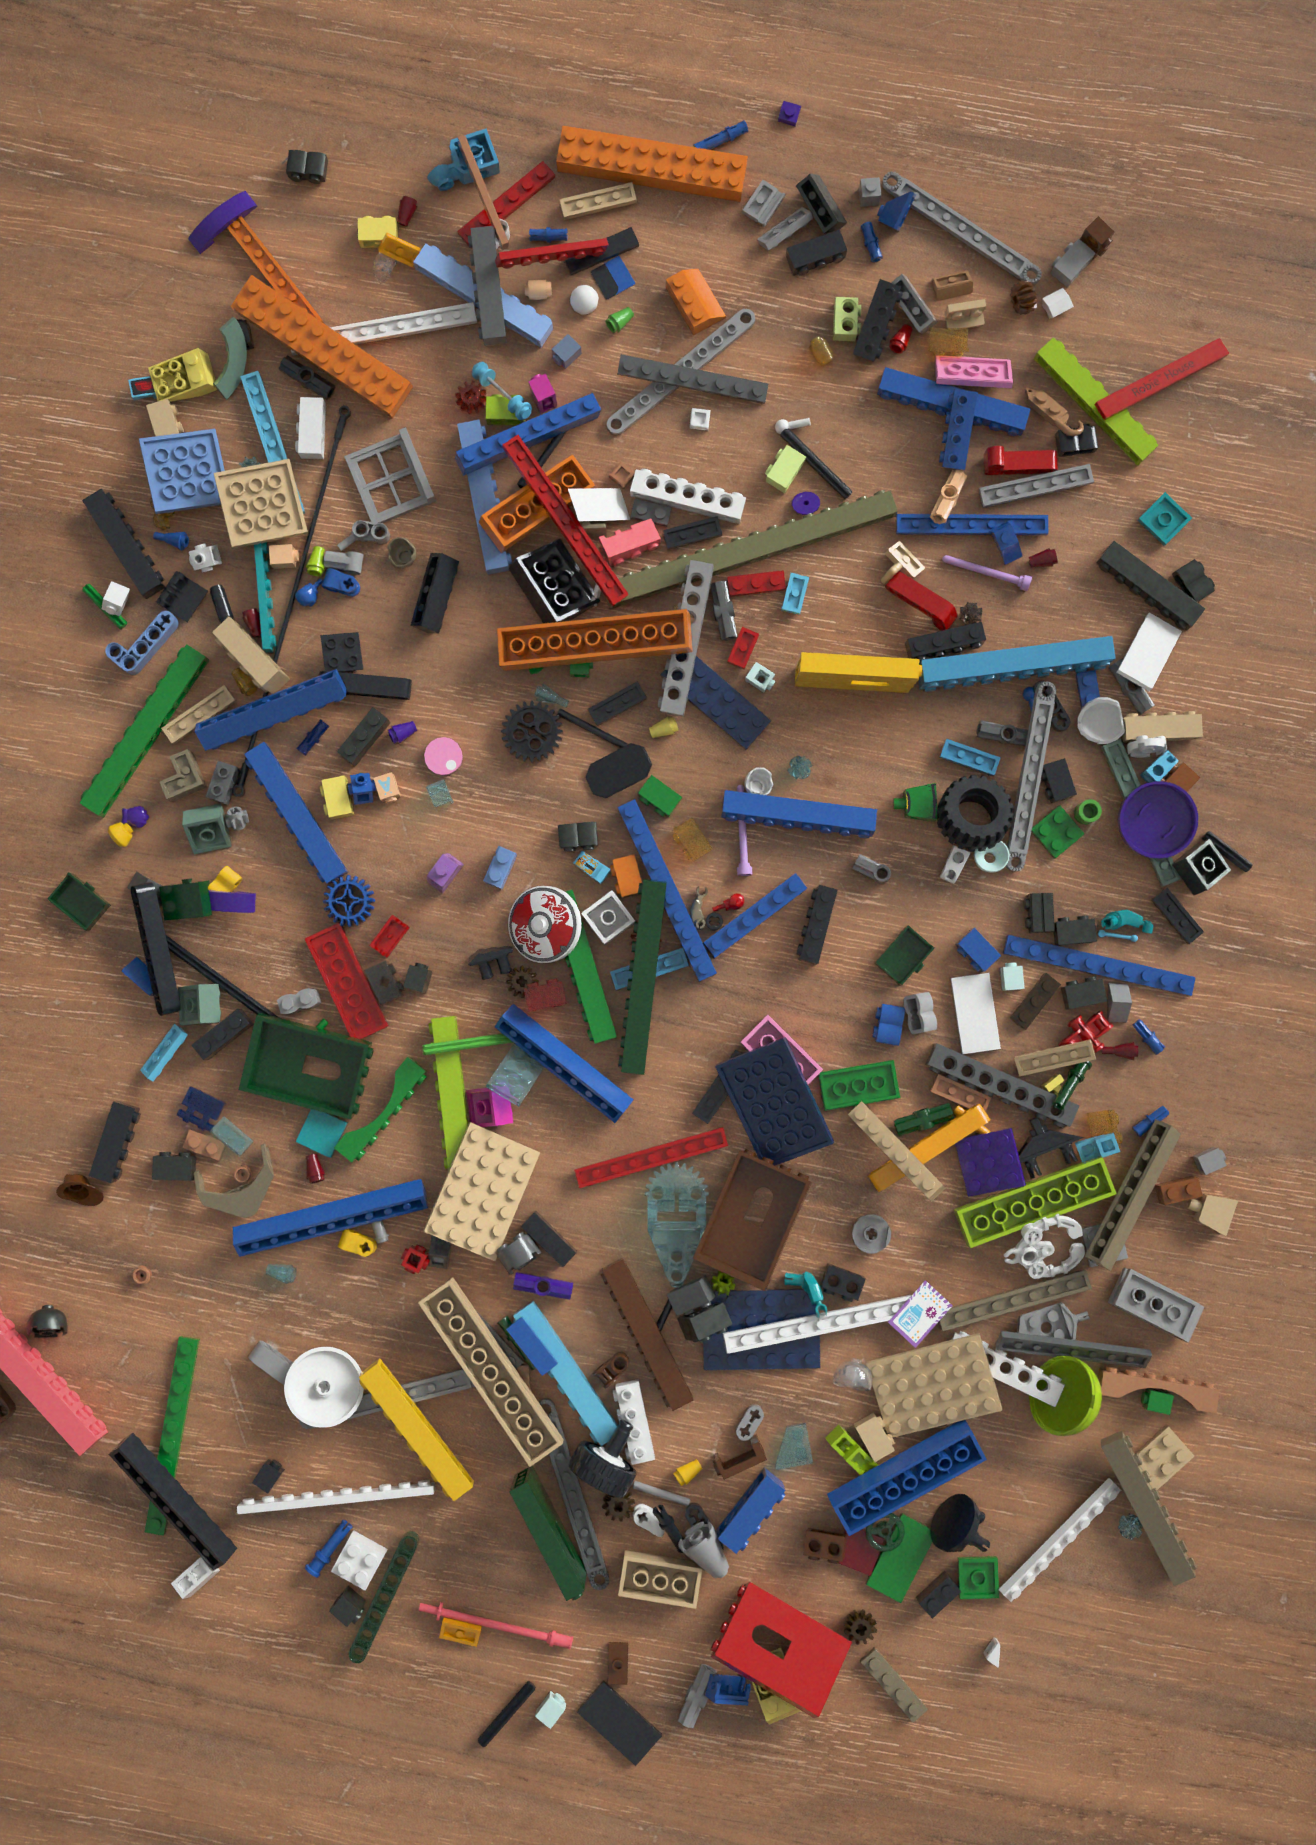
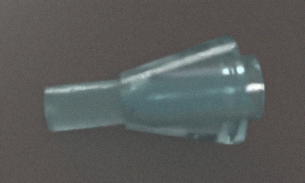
(545, 694)

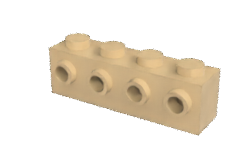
(1169, 725)

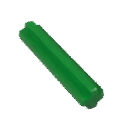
(93, 594)

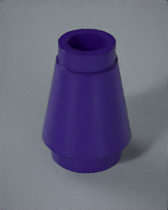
(401, 731)

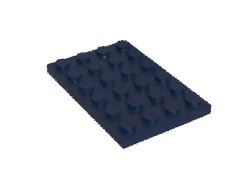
(774, 1102)
(759, 1308)

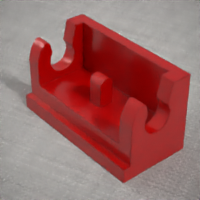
(389, 936)

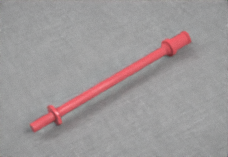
(552, 1638)

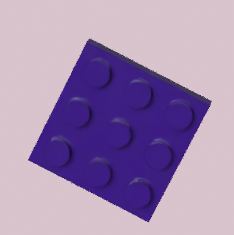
(990, 1162)

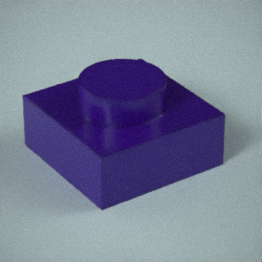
(789, 113)

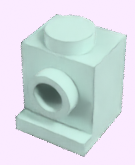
(760, 671)

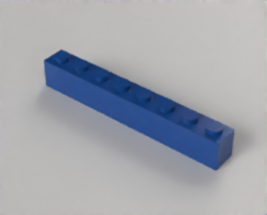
(928, 395)
(531, 432)
(270, 710)
(296, 813)
(799, 814)
(563, 1063)

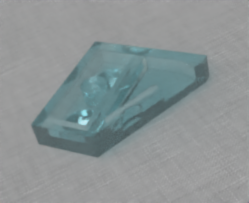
(794, 1447)

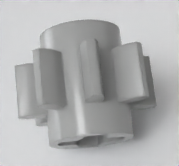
(236, 818)

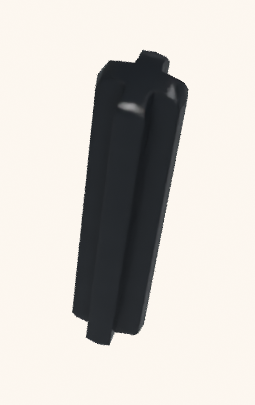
(1228, 852)

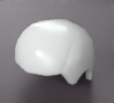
(584, 299)
(758, 781)

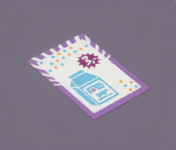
(920, 1314)

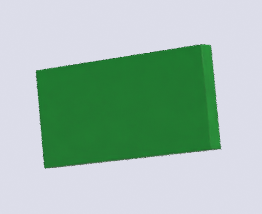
(859, 1083)
(898, 1567)

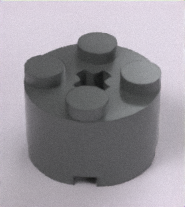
(518, 1253)

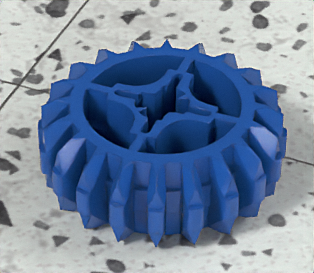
(349, 909)

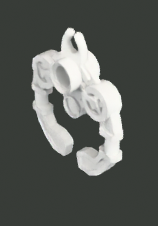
(1032, 1251)

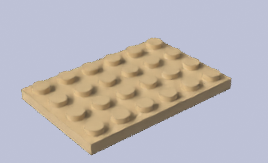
(481, 1191)
(934, 1385)

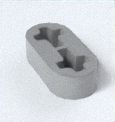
(746, 1420)

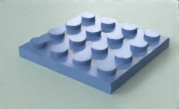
(182, 470)

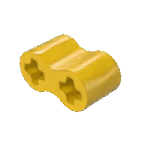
(226, 880)

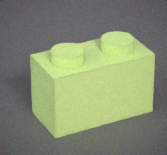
(785, 468)

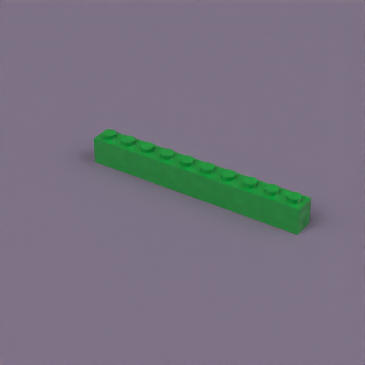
(144, 731)

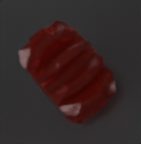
(466, 392)

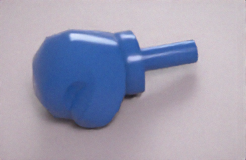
(308, 594)

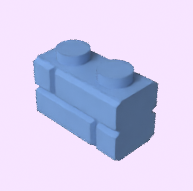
(500, 867)

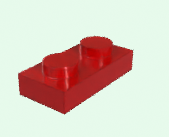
(743, 648)

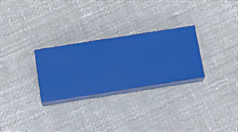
(532, 1346)

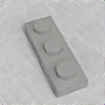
(785, 228)

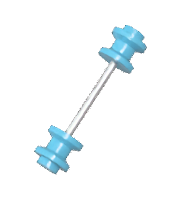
(516, 404)

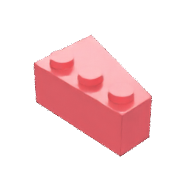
(630, 542)

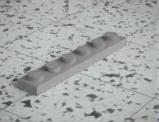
(1036, 485)

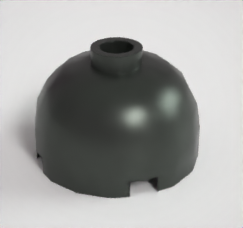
(47, 1322)

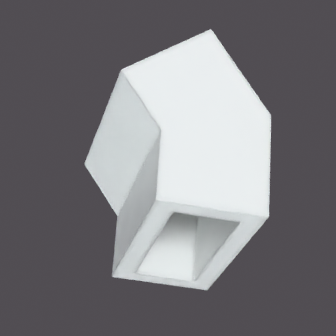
(1056, 303)

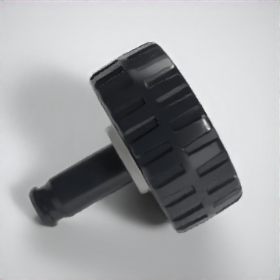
(603, 1466)

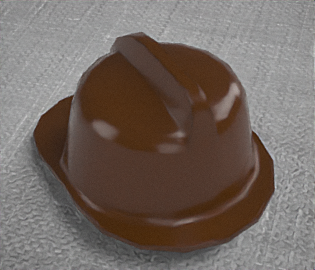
(79, 1190)

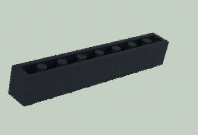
(173, 1501)

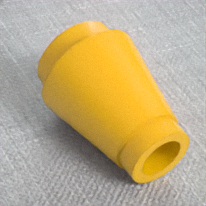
(687, 1472)

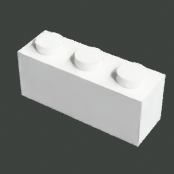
(311, 428)

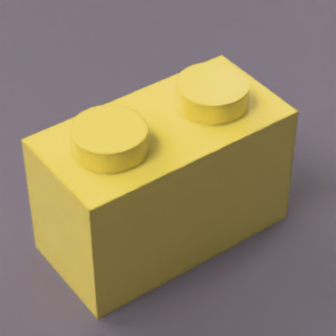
(372, 230)
(337, 797)

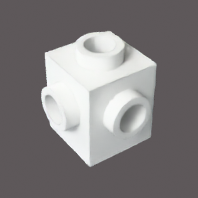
(204, 557)

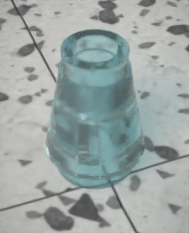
(282, 1272)

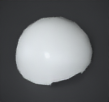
(1101, 720)

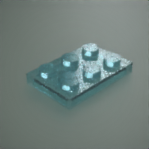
(515, 1075)

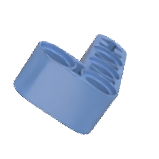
(145, 639)

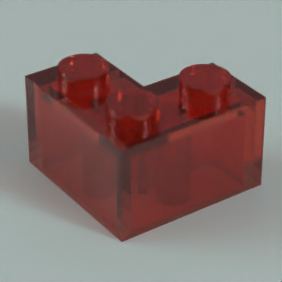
(545, 995)

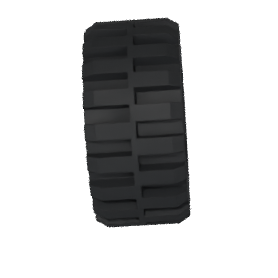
(984, 793)

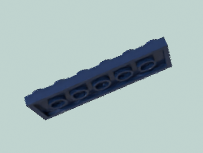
(722, 703)

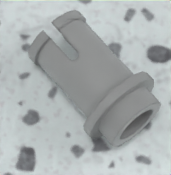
(380, 1232)

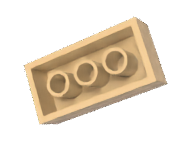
(250, 656)
(660, 1579)

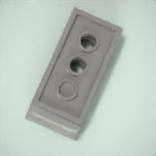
(1171, 1312)

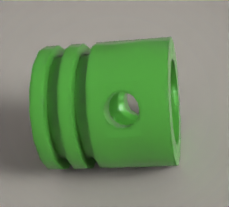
(1087, 812)

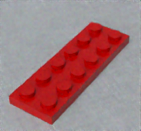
(346, 982)

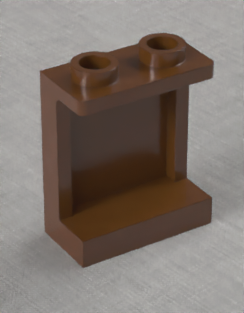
(742, 1461)

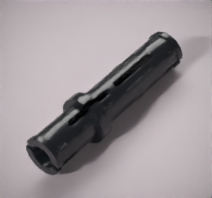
(666, 1523)

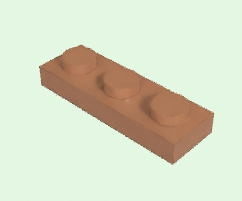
(959, 1093)

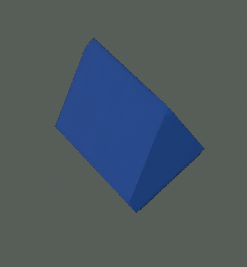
(138, 973)

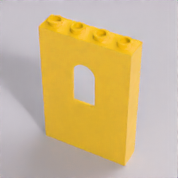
(857, 672)

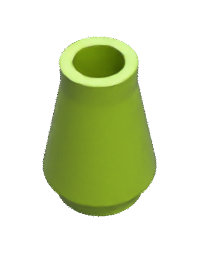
(316, 562)

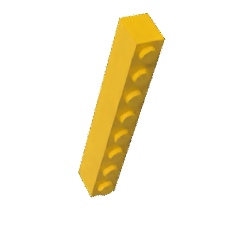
(416, 1429)

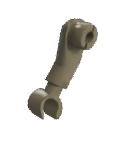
(695, 910)

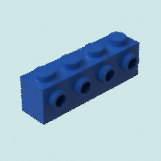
(959, 429)

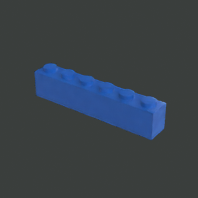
(755, 915)

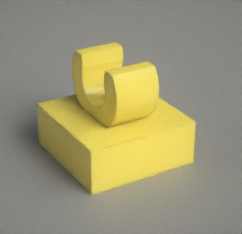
(1053, 1084)

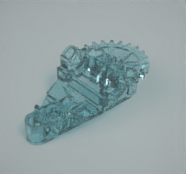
(676, 1236)

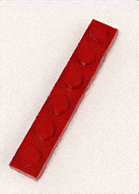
(512, 198)
(553, 252)

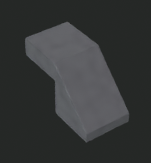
(439, 1253)

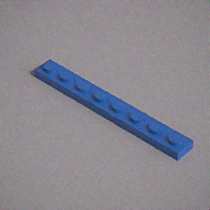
(970, 524)

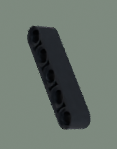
(376, 686)

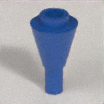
(176, 539)

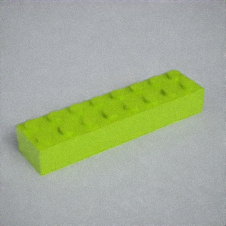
(1038, 1199)

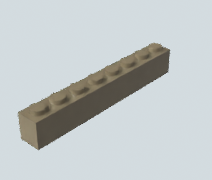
(1132, 1194)
(1148, 1508)

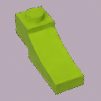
(850, 1450)

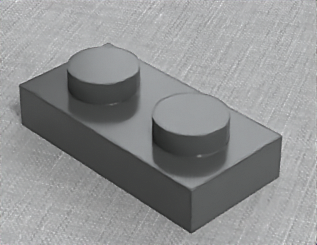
(646, 510)

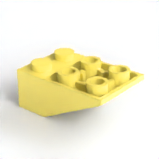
(183, 376)
(773, 1706)

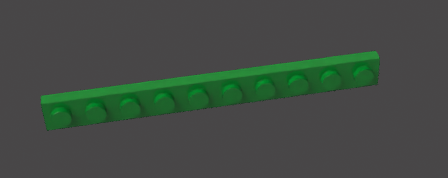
(174, 1421)

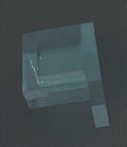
(439, 793)

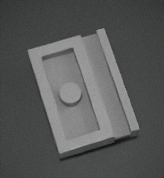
(763, 203)

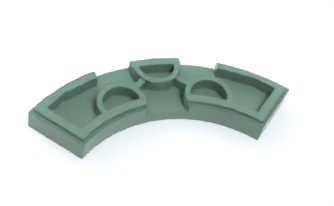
(236, 358)

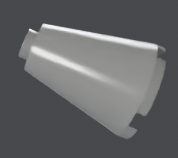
(705, 1549)

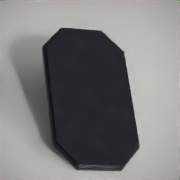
(618, 770)

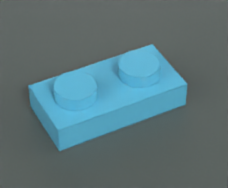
(795, 593)

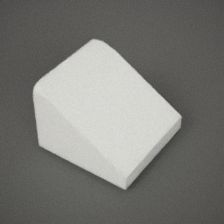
(992, 1652)

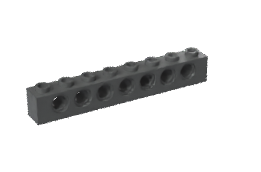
(940, 1053)

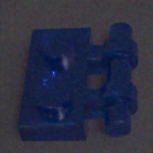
(203, 1103)

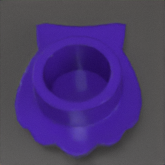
(135, 816)

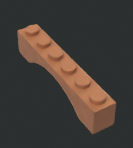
(1117, 1384)

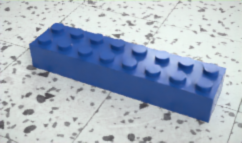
(906, 1477)

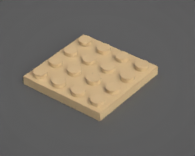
(260, 503)

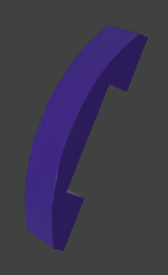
(220, 219)
(232, 901)

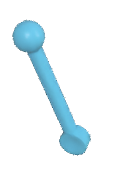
(1101, 933)

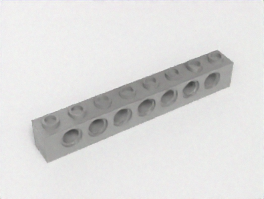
(704, 572)

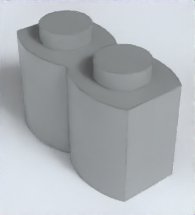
(303, 999)
(920, 1013)

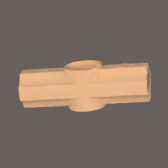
(952, 489)

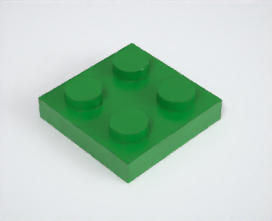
(1057, 832)
(978, 1577)

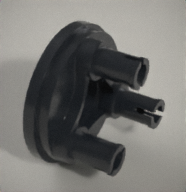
(957, 1525)

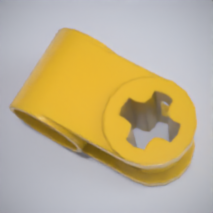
(353, 1242)

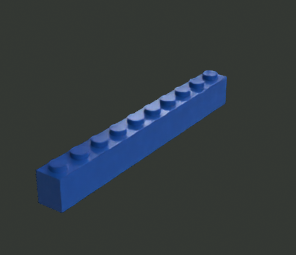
(673, 902)
(329, 1217)

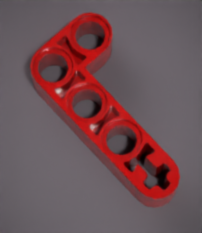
(1019, 462)
(921, 598)

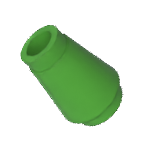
(619, 319)

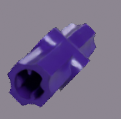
(556, 1288)

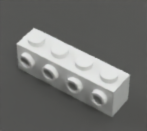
(633, 1411)

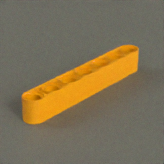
(933, 1145)

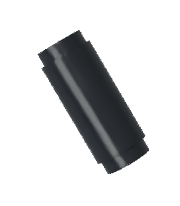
(221, 603)

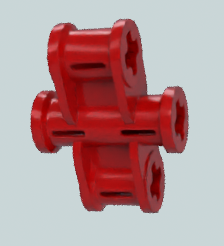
(1091, 1029)

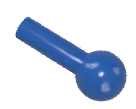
(1028, 695)

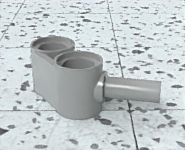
(370, 534)

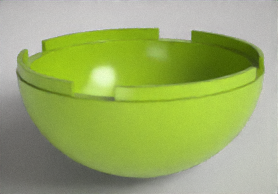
(1077, 1403)

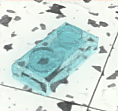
(231, 1136)

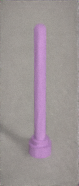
(1022, 581)
(744, 867)

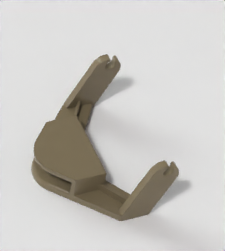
(243, 1200)

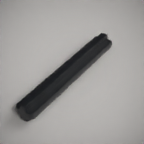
(506, 1714)

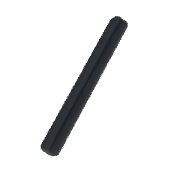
(832, 479)

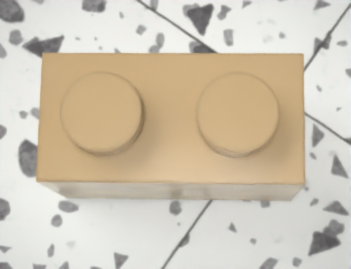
(164, 418)
(874, 1437)

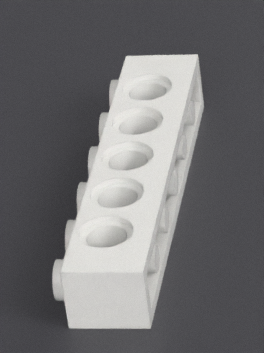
(677, 500)
(1048, 1395)

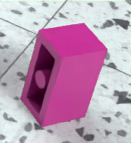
(542, 393)

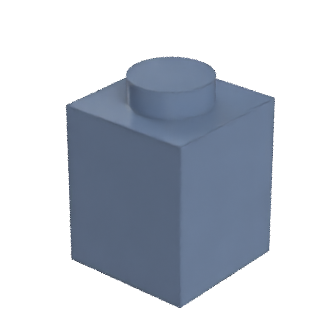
(566, 351)

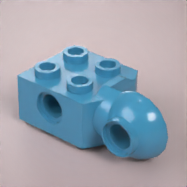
(483, 152)

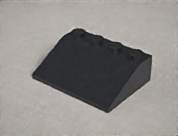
(553, 583)

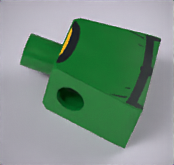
(918, 803)

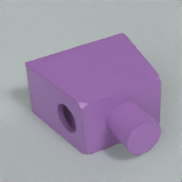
(444, 872)

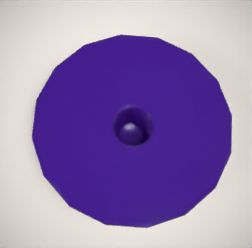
(806, 503)

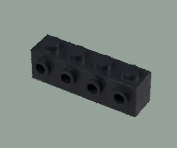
(877, 319)
(434, 593)
(946, 641)
(817, 926)
(114, 1142)

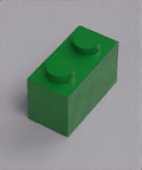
(659, 796)

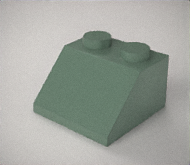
(206, 828)
(199, 1004)

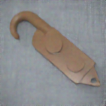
(1051, 411)

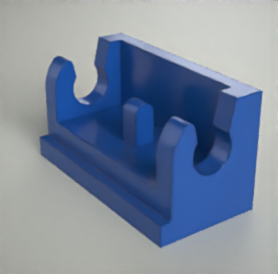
(728, 1689)

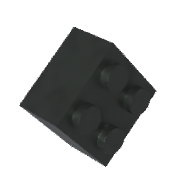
(1201, 867)

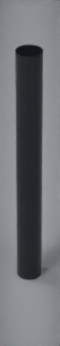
(592, 729)

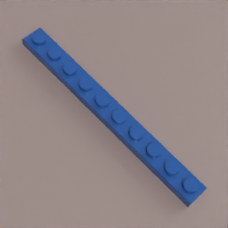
(1099, 965)

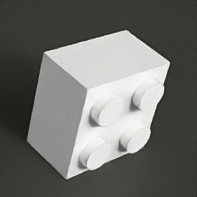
(608, 917)
(359, 1560)

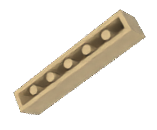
(896, 1151)

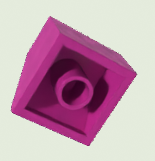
(488, 1108)

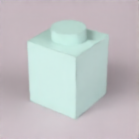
(1012, 977)
(551, 1709)

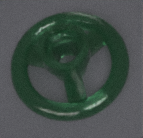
(884, 1524)

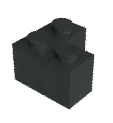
(703, 1323)

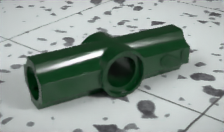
(923, 1119)

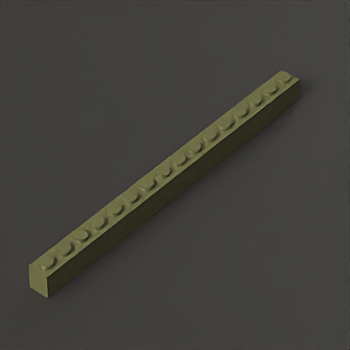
(761, 545)

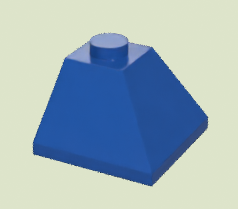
(896, 210)

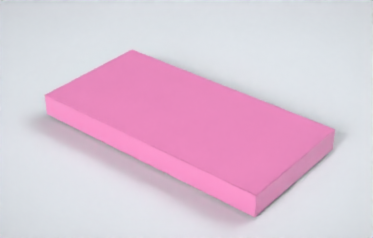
(973, 371)

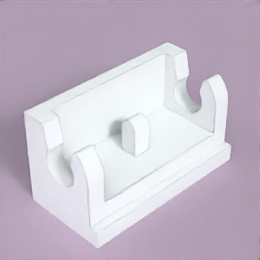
(193, 1578)

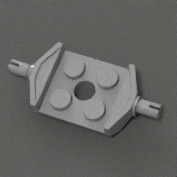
(1061, 1320)

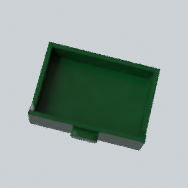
(185, 900)
(79, 901)
(904, 955)

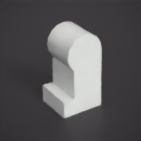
(954, 864)

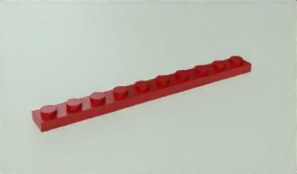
(565, 520)

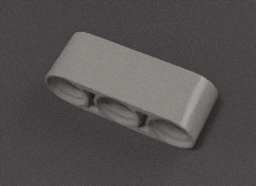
(270, 1361)

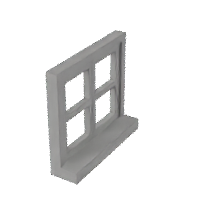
(415, 468)

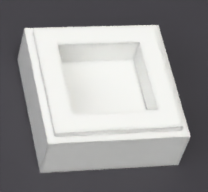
(699, 419)

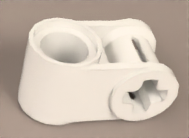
(649, 1521)

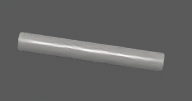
(661, 1493)

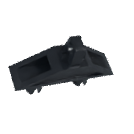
(1043, 1141)

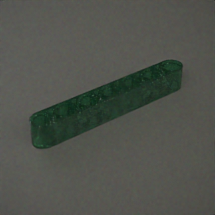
(379, 1605)

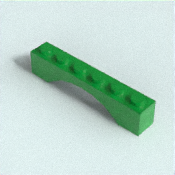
(406, 1078)

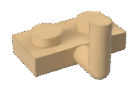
(903, 561)

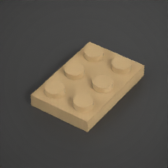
(1163, 1456)

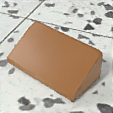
(952, 285)

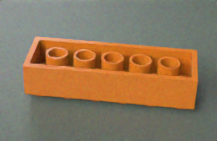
(524, 513)

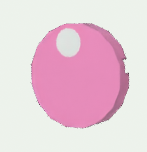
(443, 756)

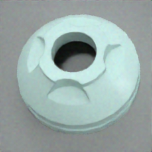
(1001, 856)

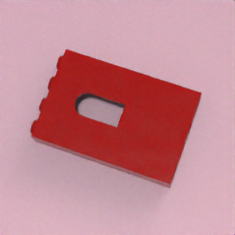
(809, 1664)

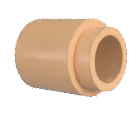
(538, 289)

